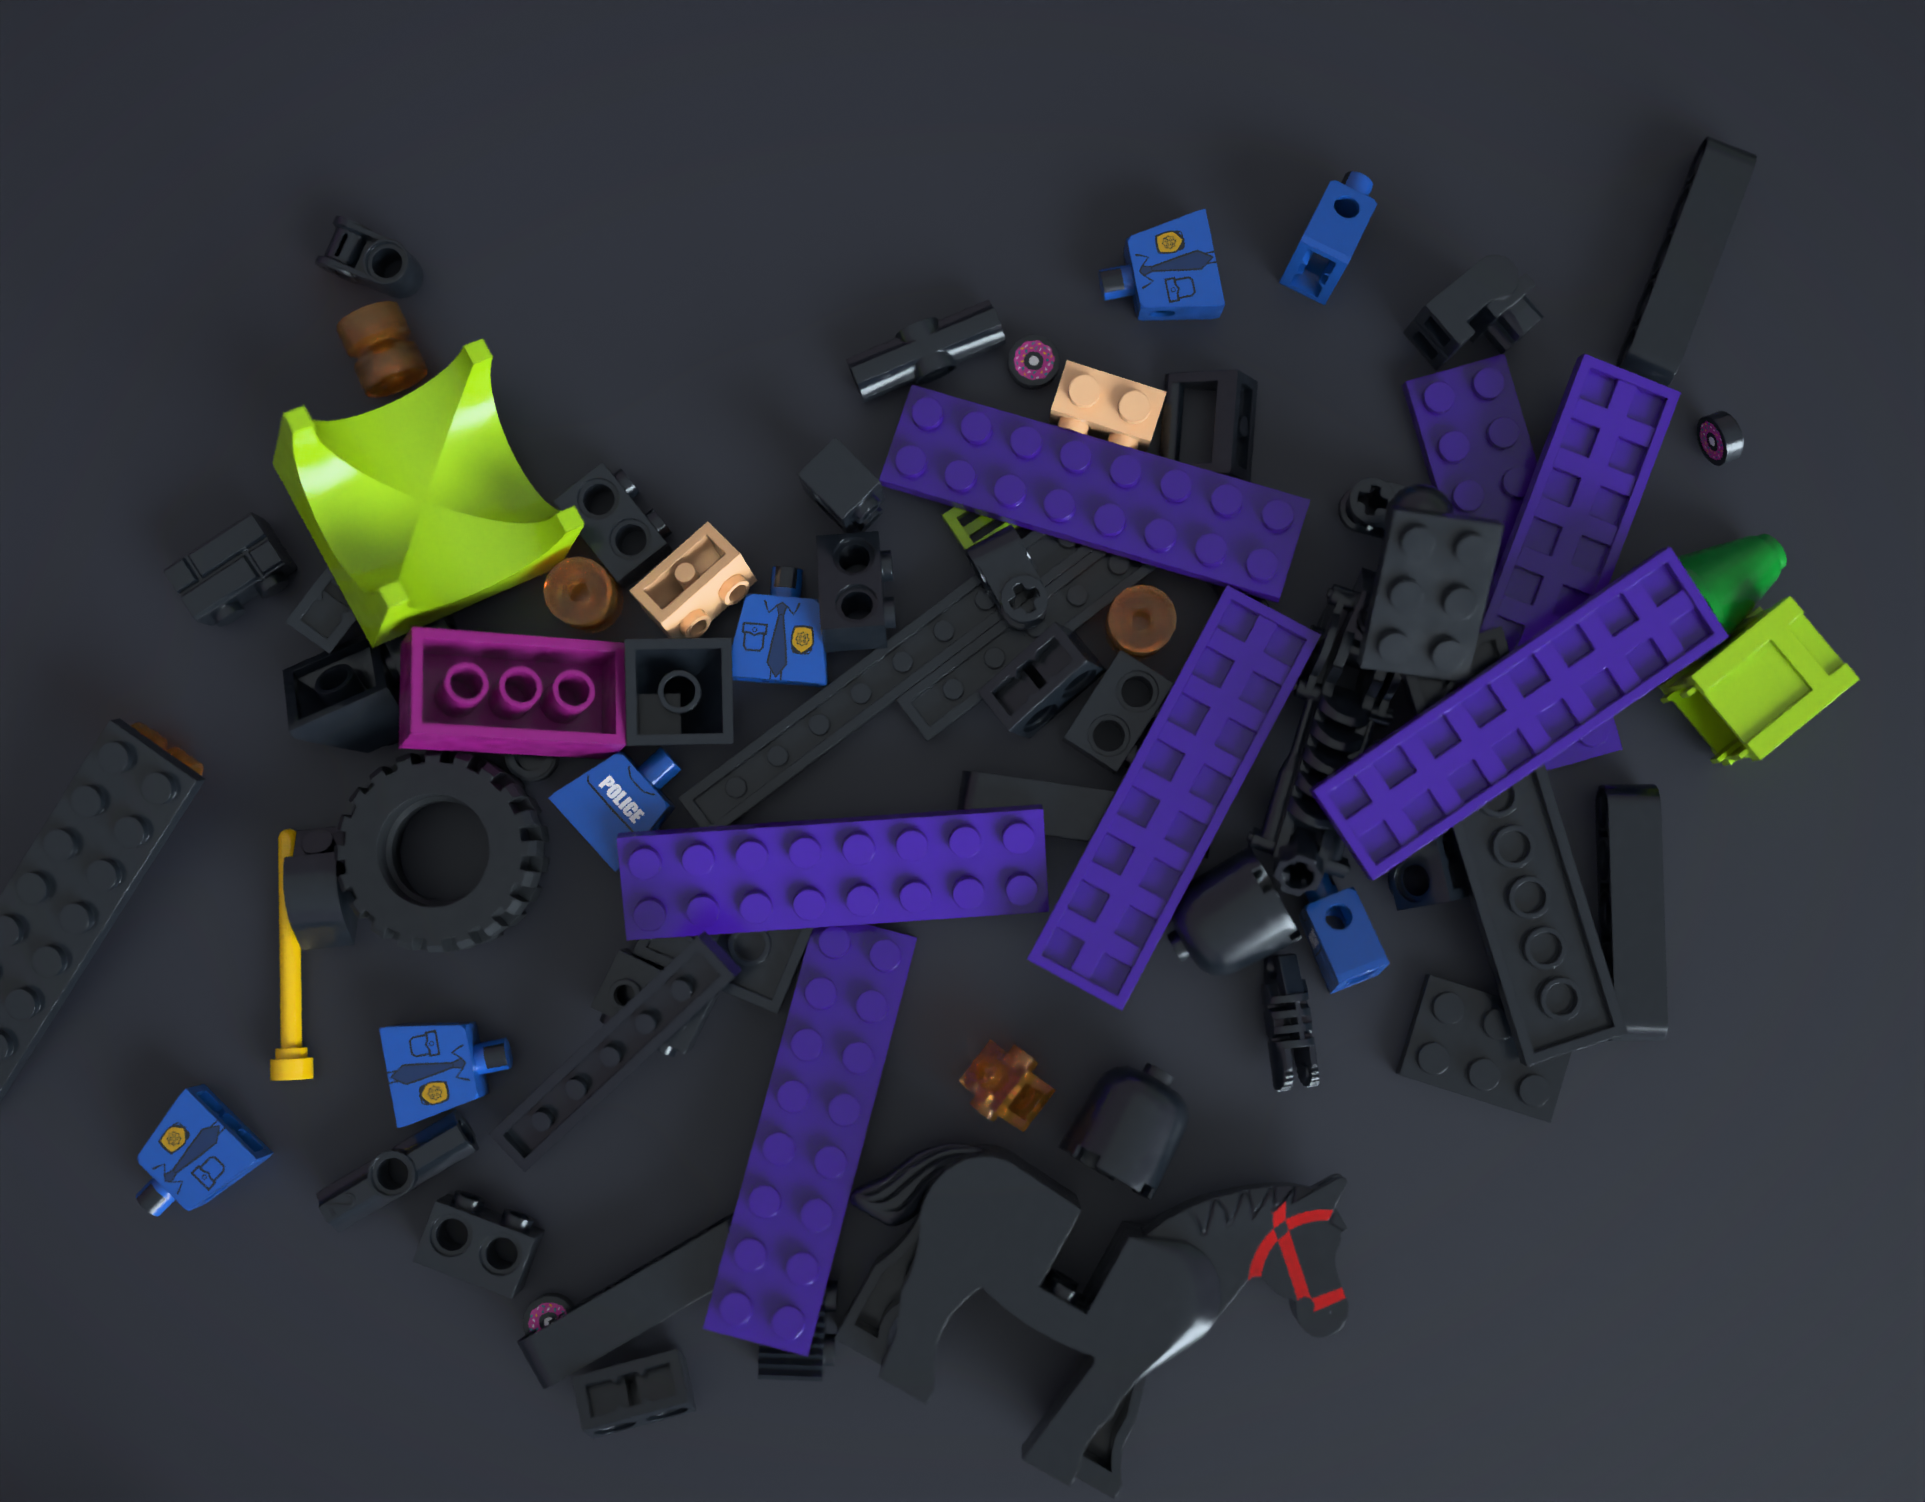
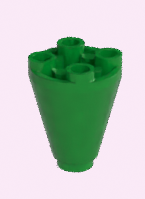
(1735, 577)

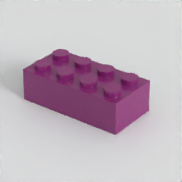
(511, 694)

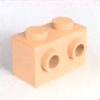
(1106, 406)
(694, 584)

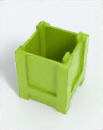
(1759, 684)

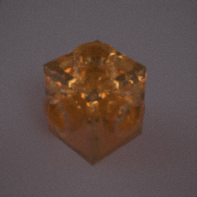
(997, 1079)

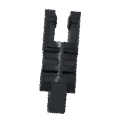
(1288, 1023)

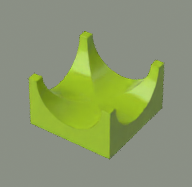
(421, 501)

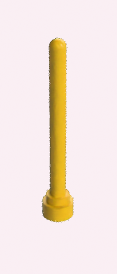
(291, 1059)

